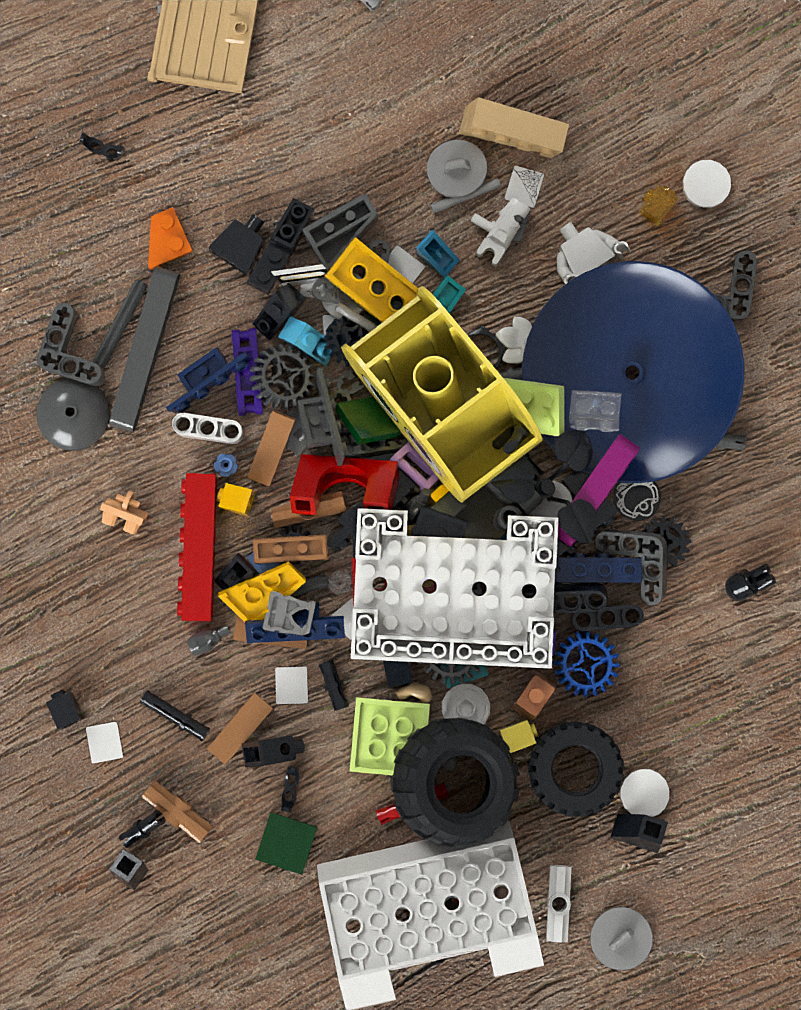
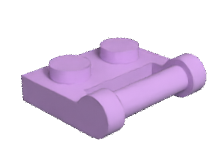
(408, 450)

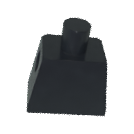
(240, 244)
(271, 751)

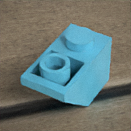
(307, 339)

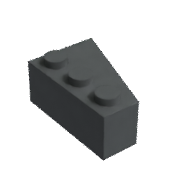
(335, 231)

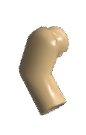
(415, 689)

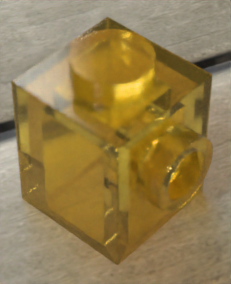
(658, 204)

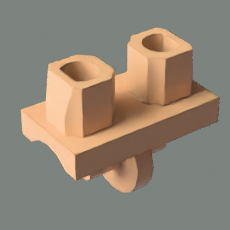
(124, 508)

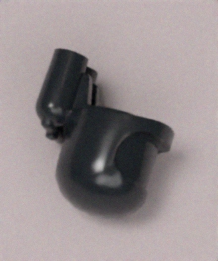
(747, 584)

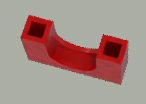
(319, 472)

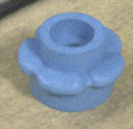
(225, 471)

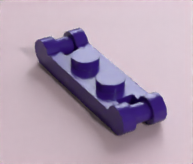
(242, 378)

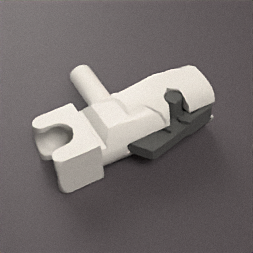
(506, 229)

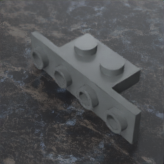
(319, 419)

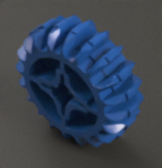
(606, 658)

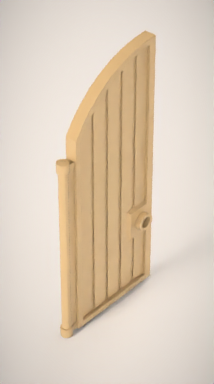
(204, 43)

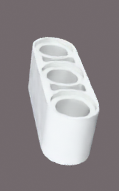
(197, 423)

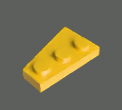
(251, 596)

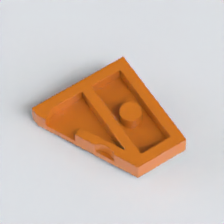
(166, 239)

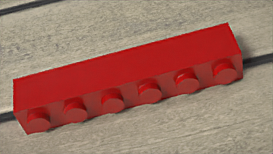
(199, 547)

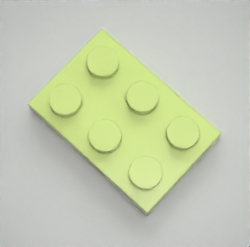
(543, 403)

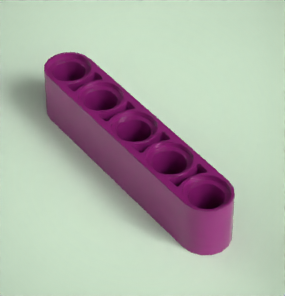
(604, 477)

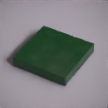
(367, 420)
(286, 843)

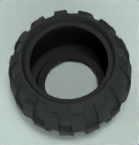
(416, 772)

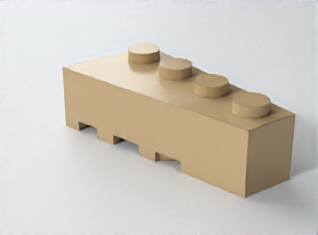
(513, 127)

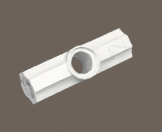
(558, 919)

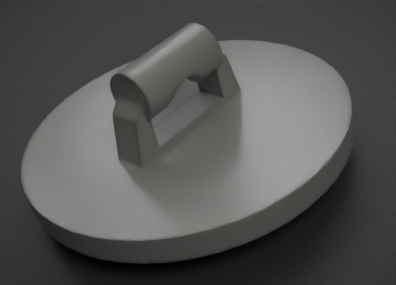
(457, 168)
(621, 938)

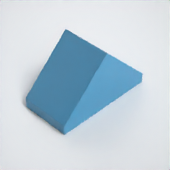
(437, 254)

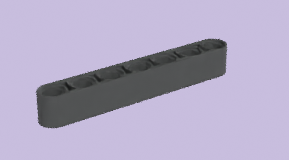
(144, 349)

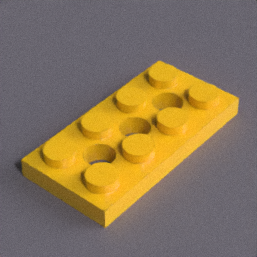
(375, 269)

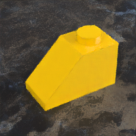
(236, 499)

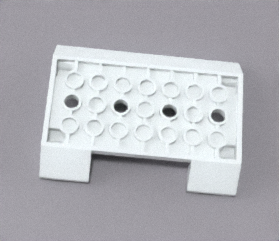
(453, 621)
(421, 880)

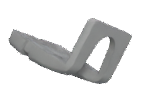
(280, 614)

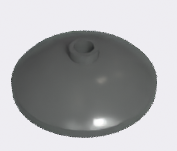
(86, 424)

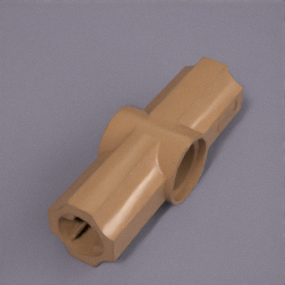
(329, 505)
(177, 811)

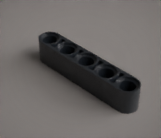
(581, 591)

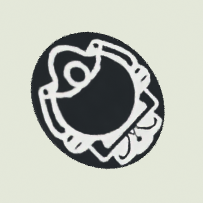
(637, 500)

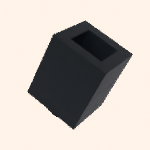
(64, 709)
(128, 869)

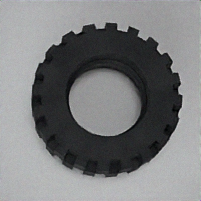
(608, 778)

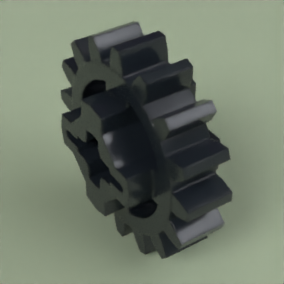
(339, 333)
(679, 541)

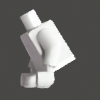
(586, 251)

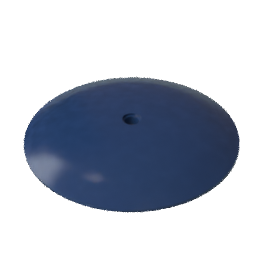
(667, 329)

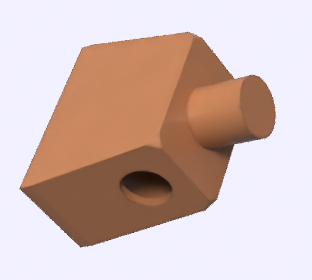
(534, 695)

